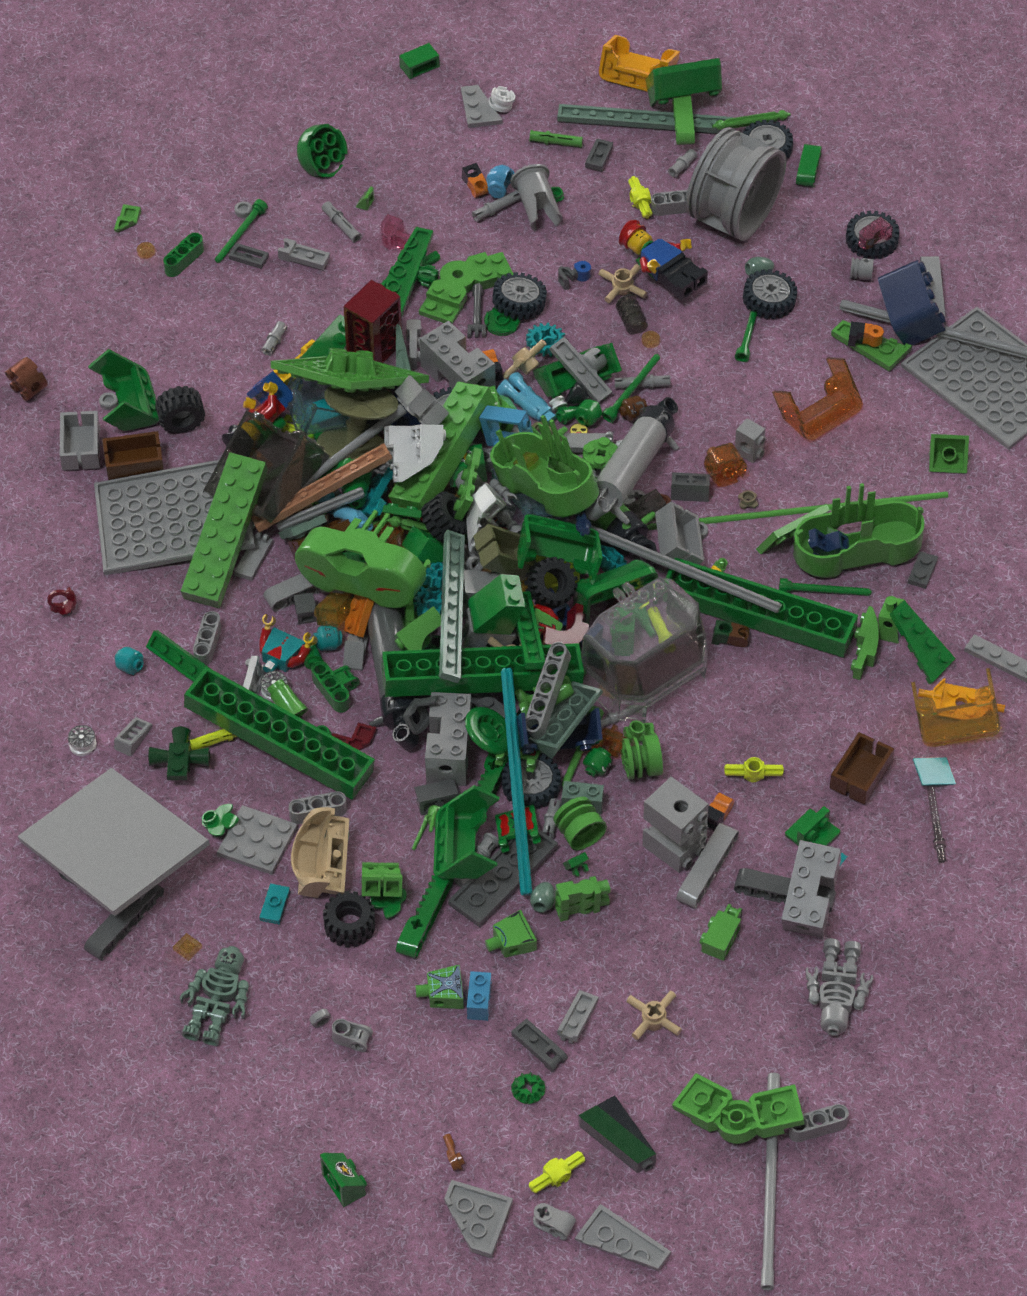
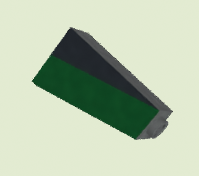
(619, 1134)

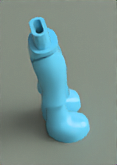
(527, 398)
(346, 512)

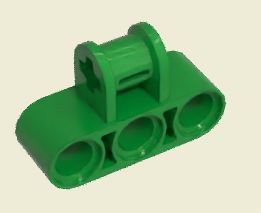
(334, 684)

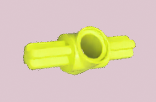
(640, 197)
(753, 764)
(556, 1172)

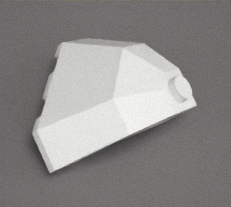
(412, 448)
(483, 508)

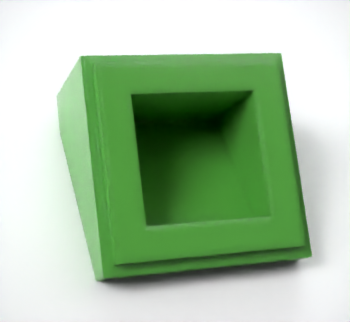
(366, 199)

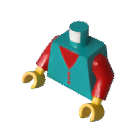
(282, 649)

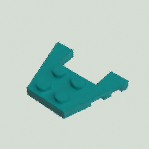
(377, 488)

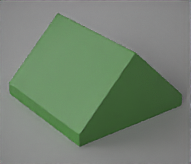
(948, 453)

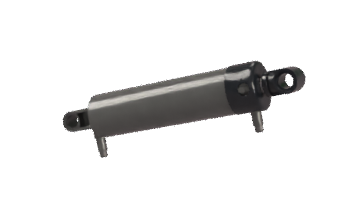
(382, 627)

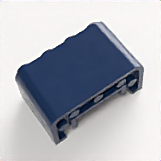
(911, 303)

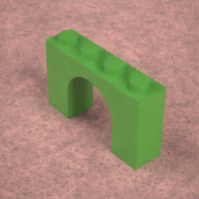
(413, 634)

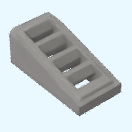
(128, 746)

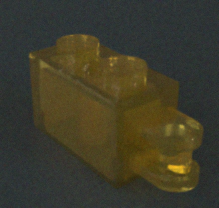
(333, 609)

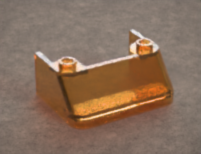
(839, 404)

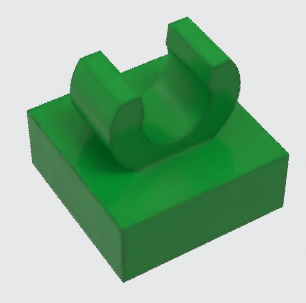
(576, 862)

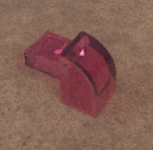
(393, 232)

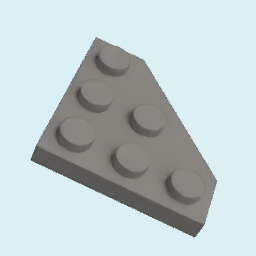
(478, 1215)

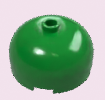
(320, 147)

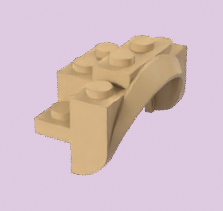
(317, 860)

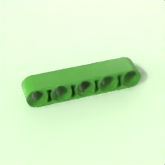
(683, 120)

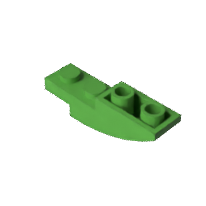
(867, 643)

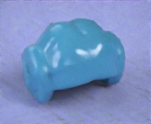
(498, 180)

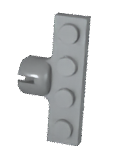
(583, 367)

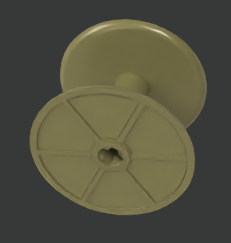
(359, 408)

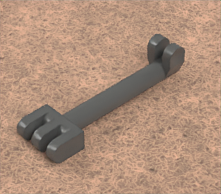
(477, 292)

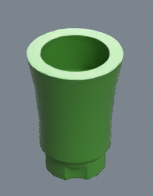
(285, 698)

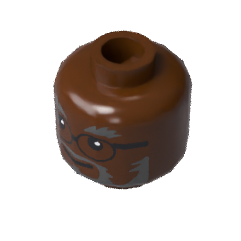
(632, 407)

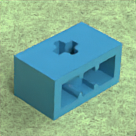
(479, 996)

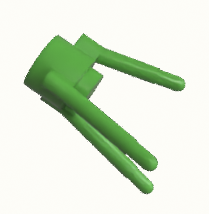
(430, 819)

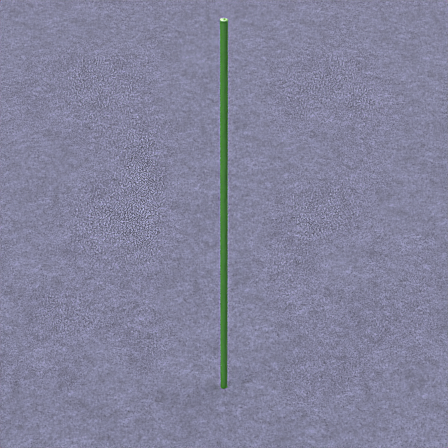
(781, 512)

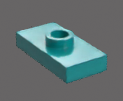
(274, 904)

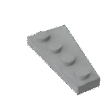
(618, 1237)

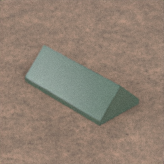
(566, 718)

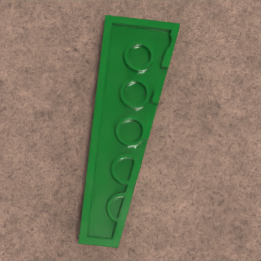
(405, 270)

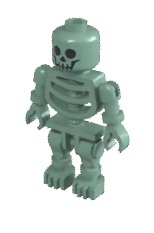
(226, 985)

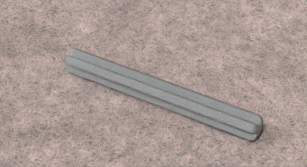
(320, 509)

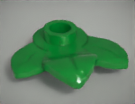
(220, 819)
(390, 905)

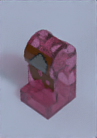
(874, 232)

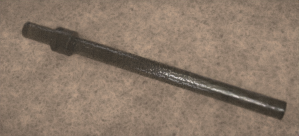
(939, 841)

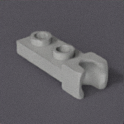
(303, 254)
(413, 330)

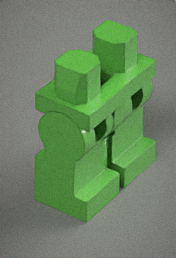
(381, 875)
(581, 897)

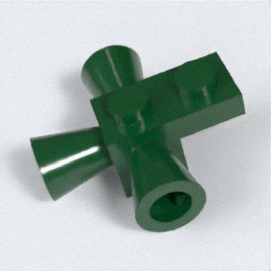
(179, 755)

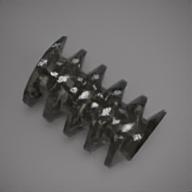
(631, 314)

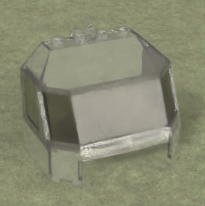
(644, 647)

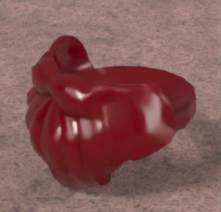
(65, 607)

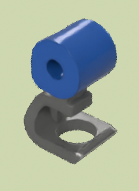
(578, 273)

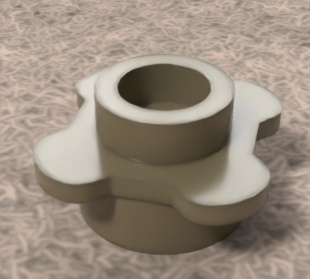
(748, 495)

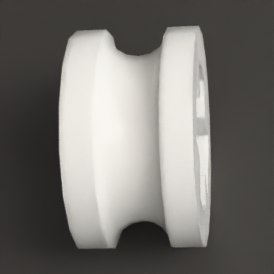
(557, 402)

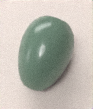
(758, 264)
(542, 897)

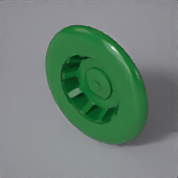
(487, 729)

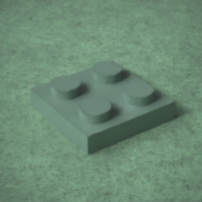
(300, 529)

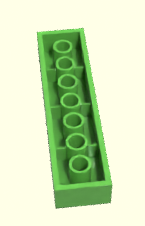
(461, 426)
(224, 530)

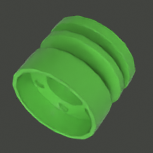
(641, 757)
(580, 823)

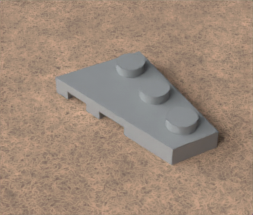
(477, 108)

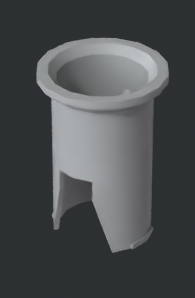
(536, 193)

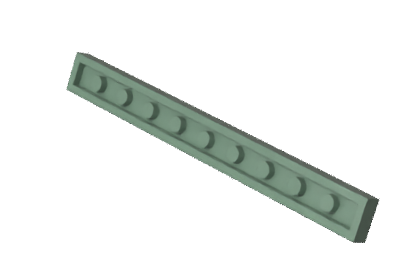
(632, 118)
(452, 606)

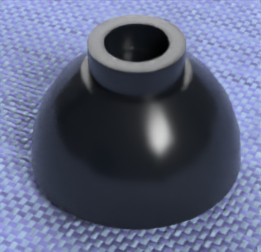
(576, 394)

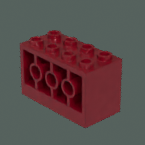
(372, 321)

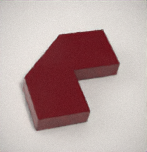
(361, 738)

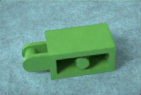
(721, 932)

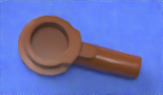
(455, 1160)

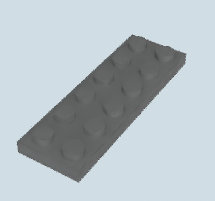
(484, 895)

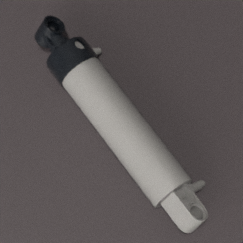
(633, 457)

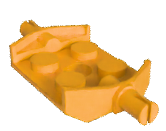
(948, 695)

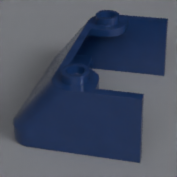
(585, 735)

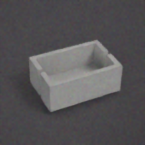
(420, 402)
(79, 443)
(679, 533)

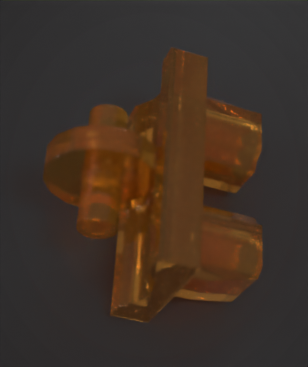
(611, 739)

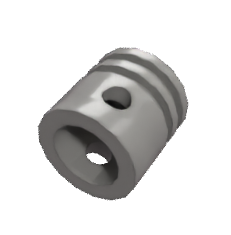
(861, 268)

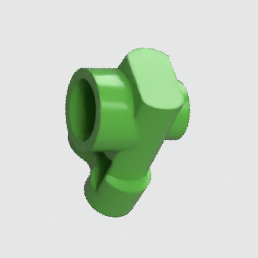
(638, 729)

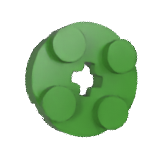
(598, 446)

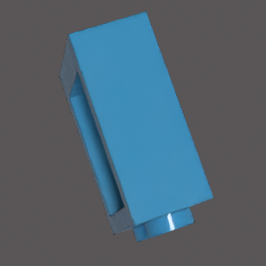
(492, 415)

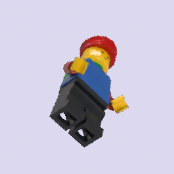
(664, 260)

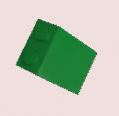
(497, 606)

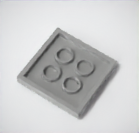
(257, 840)

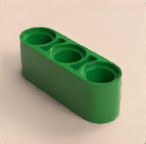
(808, 165)
(183, 254)

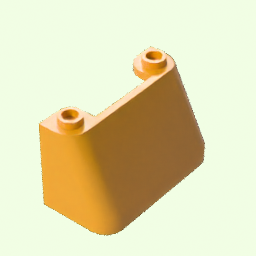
(629, 68)

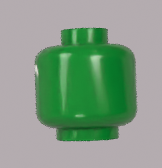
(588, 412)
(597, 762)

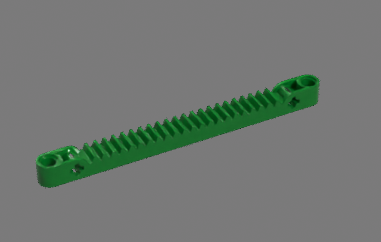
(419, 926)

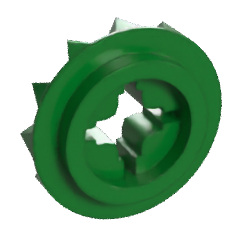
(524, 1095)

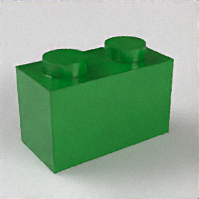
(419, 61)

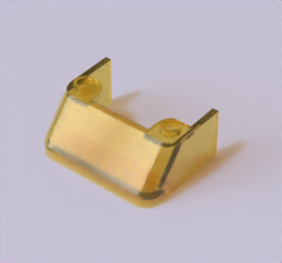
(958, 722)

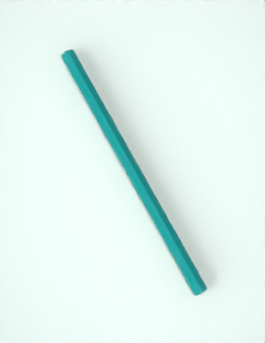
(516, 782)

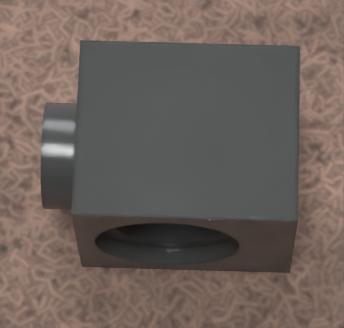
(305, 608)

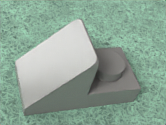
(355, 651)

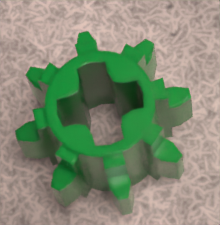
(427, 275)

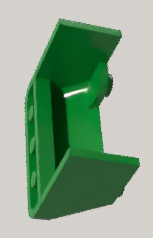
(684, 80)
(556, 379)
(132, 390)
(560, 540)
(636, 573)
(456, 835)

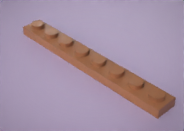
(329, 484)

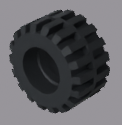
(180, 409)
(439, 516)
(564, 576)
(353, 932)

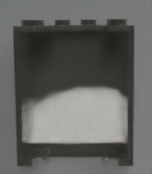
(288, 456)

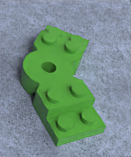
(449, 293)
(714, 1109)

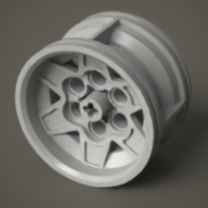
(735, 183)

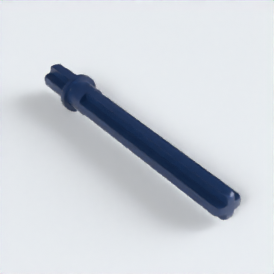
(583, 525)

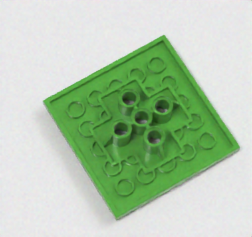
(347, 371)

